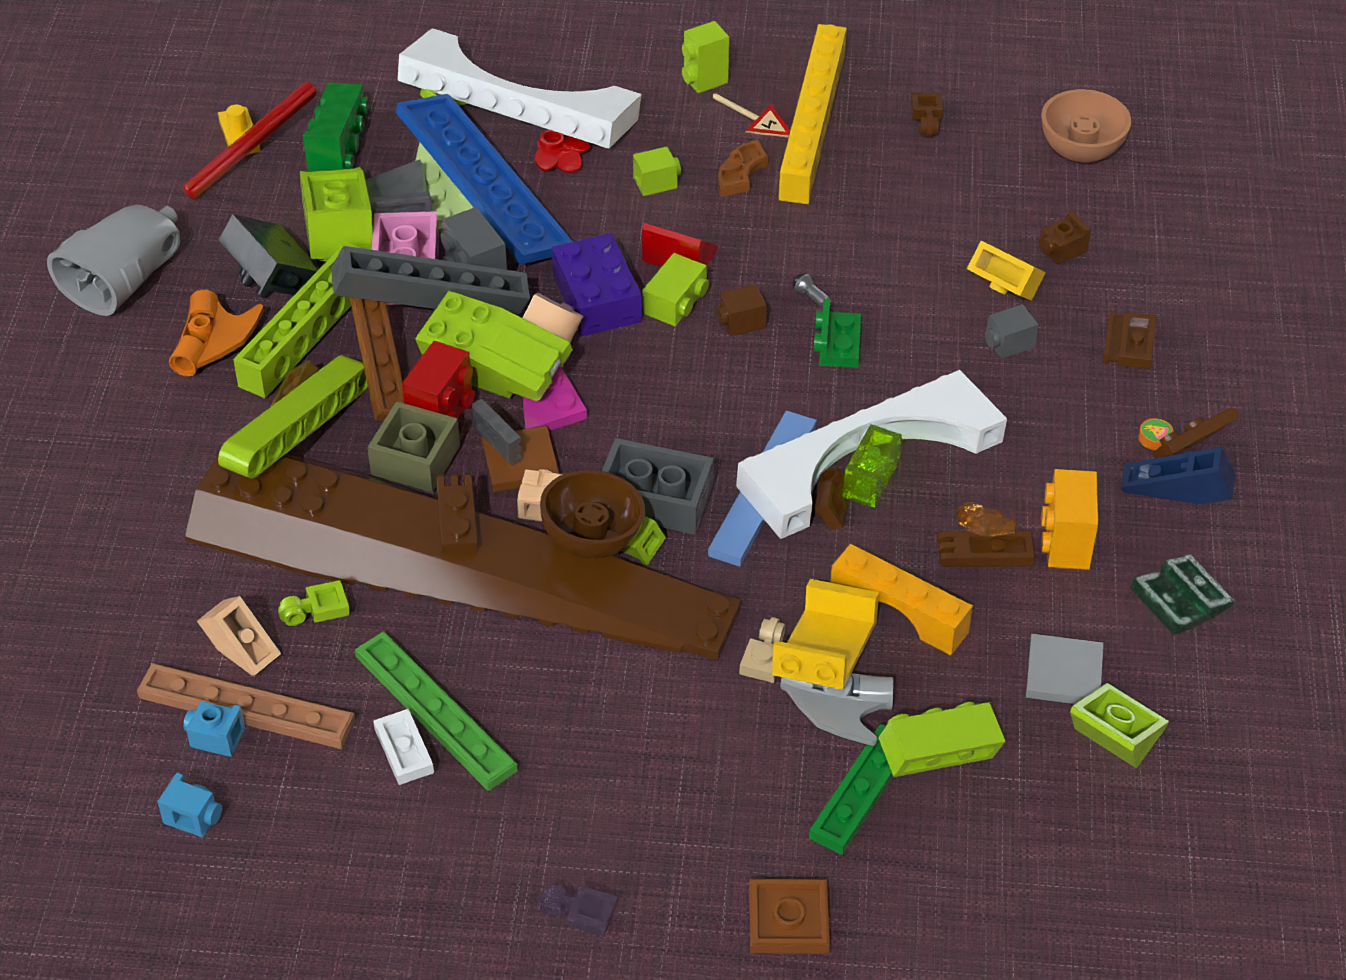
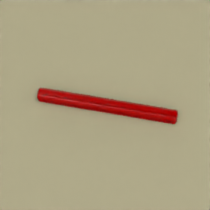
(249, 140)

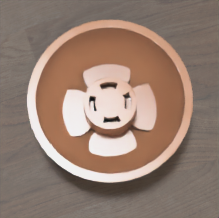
(1085, 124)

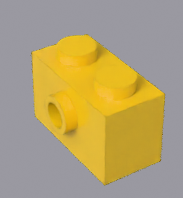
(1005, 271)

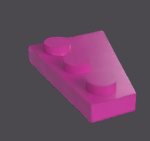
(557, 406)

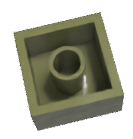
(413, 446)

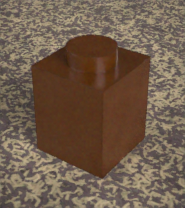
(742, 310)

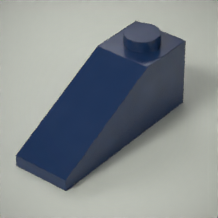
(1184, 477)

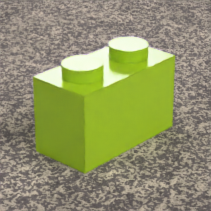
(705, 57)
(675, 289)

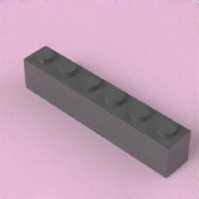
(424, 280)

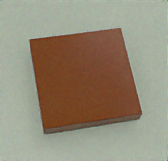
(535, 453)
(789, 916)

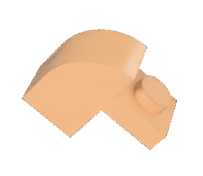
(553, 317)

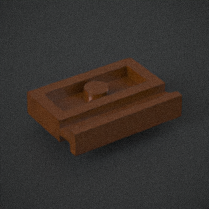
(1130, 339)

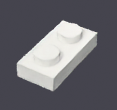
(403, 746)

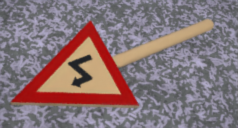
(766, 124)

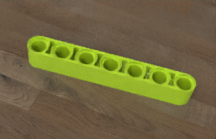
(293, 417)

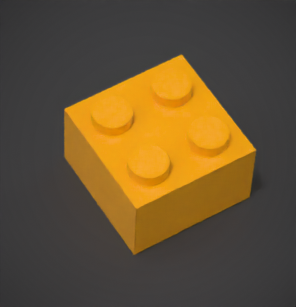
(1070, 519)

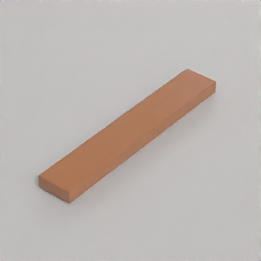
(259, 707)

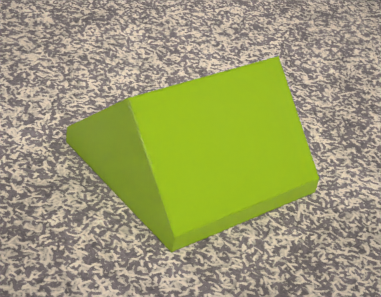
(1118, 723)

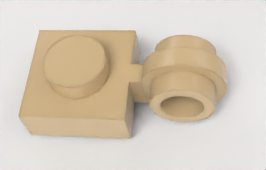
(759, 655)

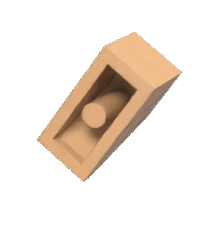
(239, 635)

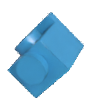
(214, 728)
(188, 807)

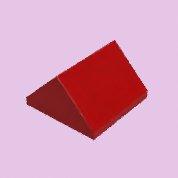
(660, 244)

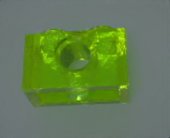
(872, 465)

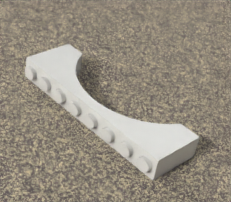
(590, 116)
(943, 411)

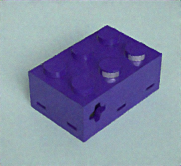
(597, 284)

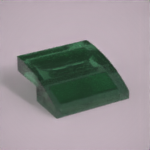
(1182, 594)

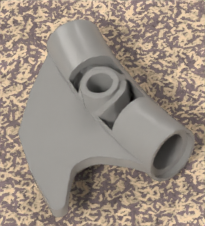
(842, 710)

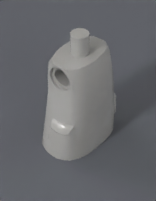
(114, 257)

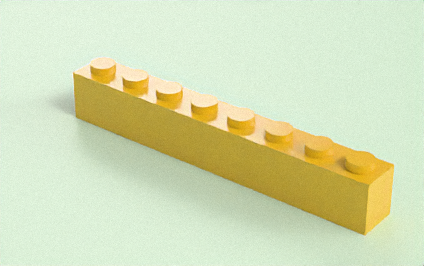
(812, 114)

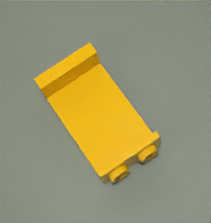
(827, 635)

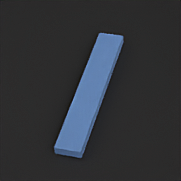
(743, 520)

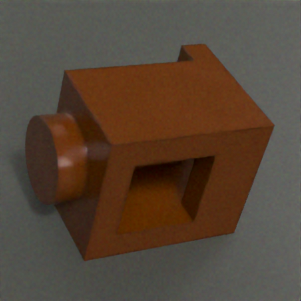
(1065, 238)

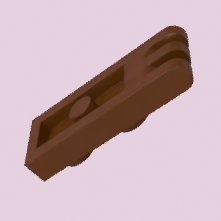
(1195, 433)
(456, 515)
(975, 550)

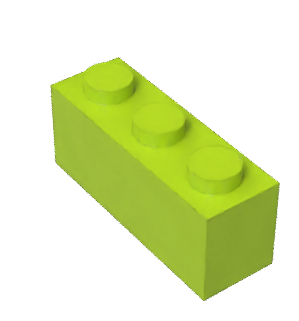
(941, 738)

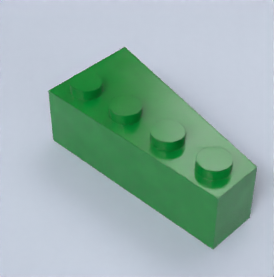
(336, 128)

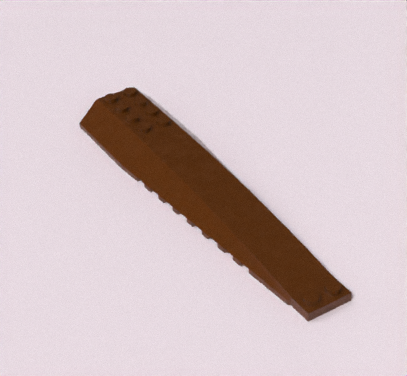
(389, 536)

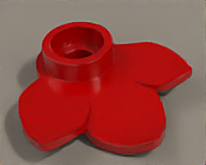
(559, 152)

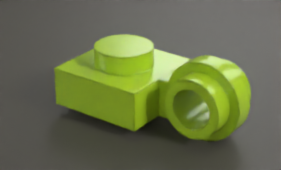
(323, 601)

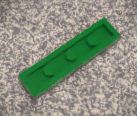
(853, 799)

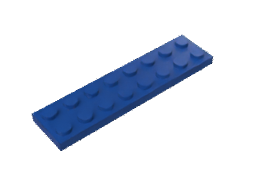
(483, 177)

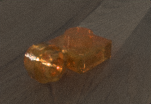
(984, 521)

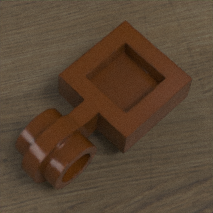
(929, 110)
(830, 503)

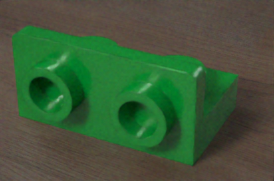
(839, 337)

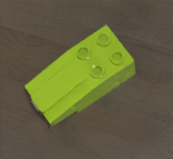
(336, 211)
(502, 347)

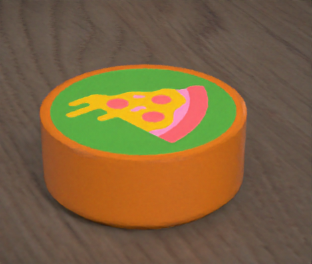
(1152, 431)

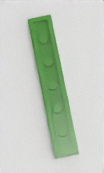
(436, 711)

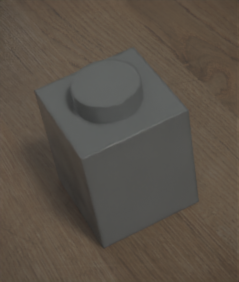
(1011, 331)

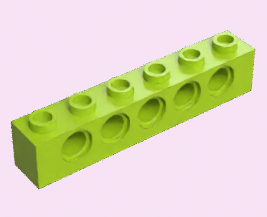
(291, 333)

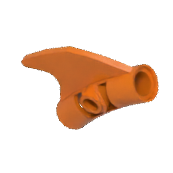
(211, 332)

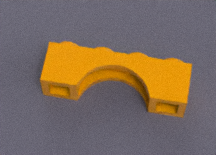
(936, 615)

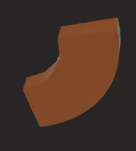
(738, 168)

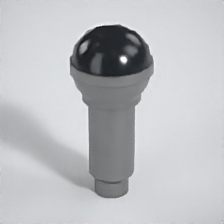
(804, 285)

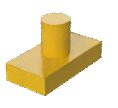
(235, 123)

